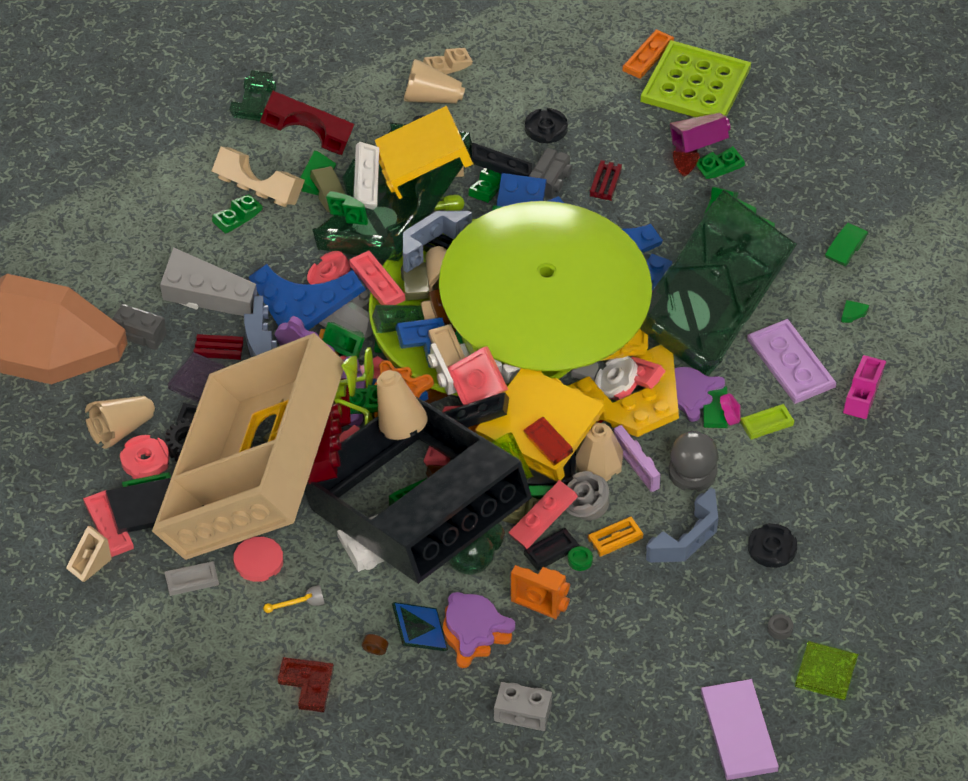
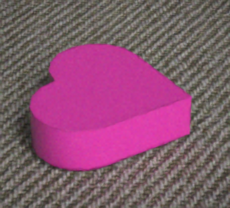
(731, 409)

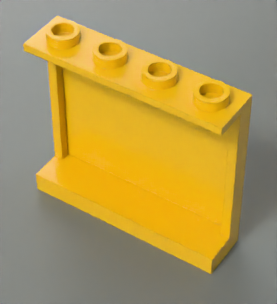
(420, 148)
(536, 396)

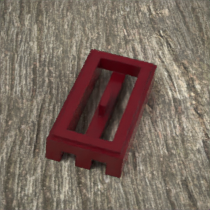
(609, 168)
(217, 344)

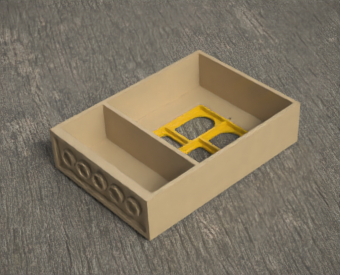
(243, 486)

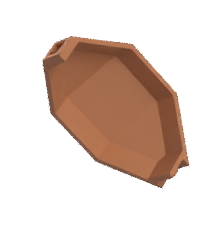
(53, 332)

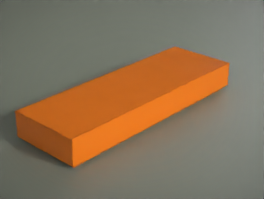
(647, 54)

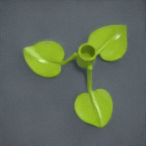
(350, 368)

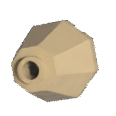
(600, 452)

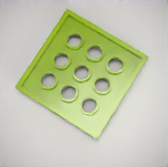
(695, 57)

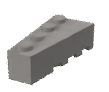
(204, 284)

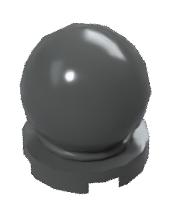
(693, 461)

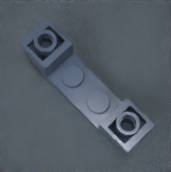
(429, 228)
(667, 549)

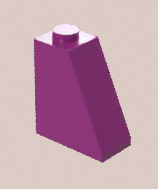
(699, 131)

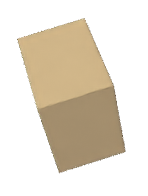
(90, 554)

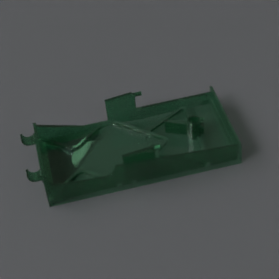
(392, 215)
(715, 283)

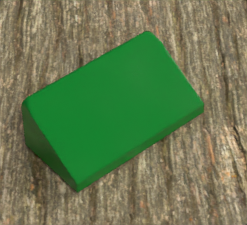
(316, 162)

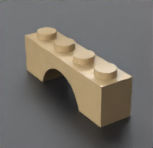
(235, 166)

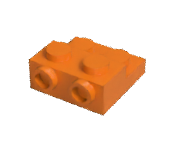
(541, 591)

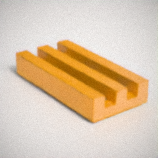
(618, 539)

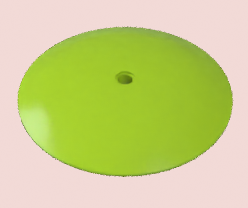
(545, 285)

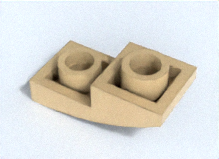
(452, 61)

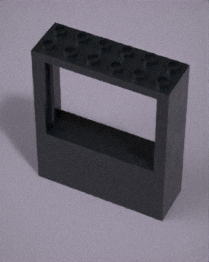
(437, 515)

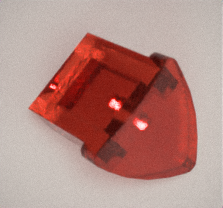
(685, 161)

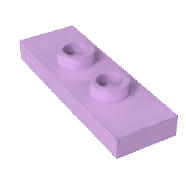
(637, 459)

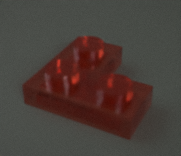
(312, 677)

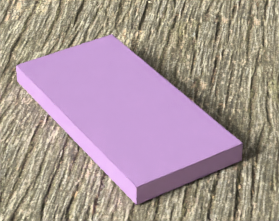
(791, 361)
(739, 729)

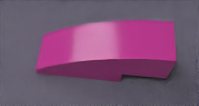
(864, 387)

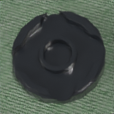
(552, 129)
(773, 552)

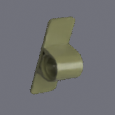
(416, 283)

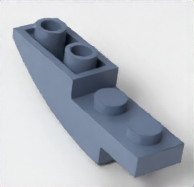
(257, 334)

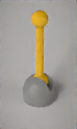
(313, 597)

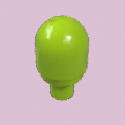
(450, 203)

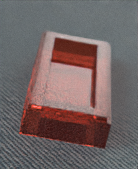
(548, 441)

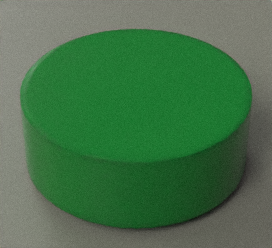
(580, 558)

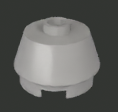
(592, 496)

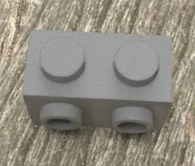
(523, 706)

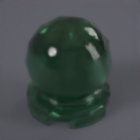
(480, 553)

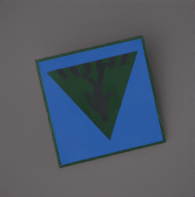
(419, 626)

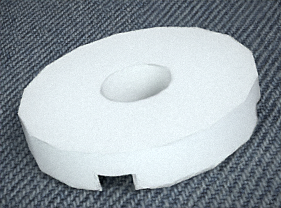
(625, 369)

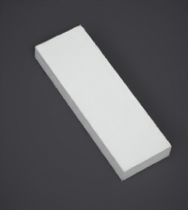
(366, 174)

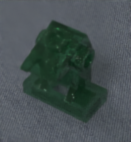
(253, 107)

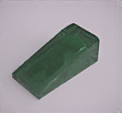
(387, 316)

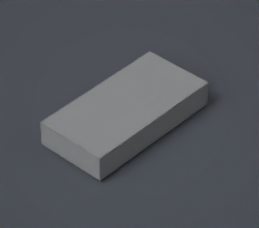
(191, 578)

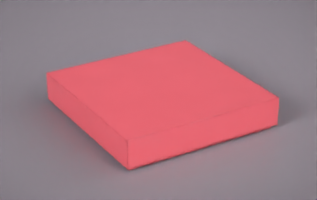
(477, 377)

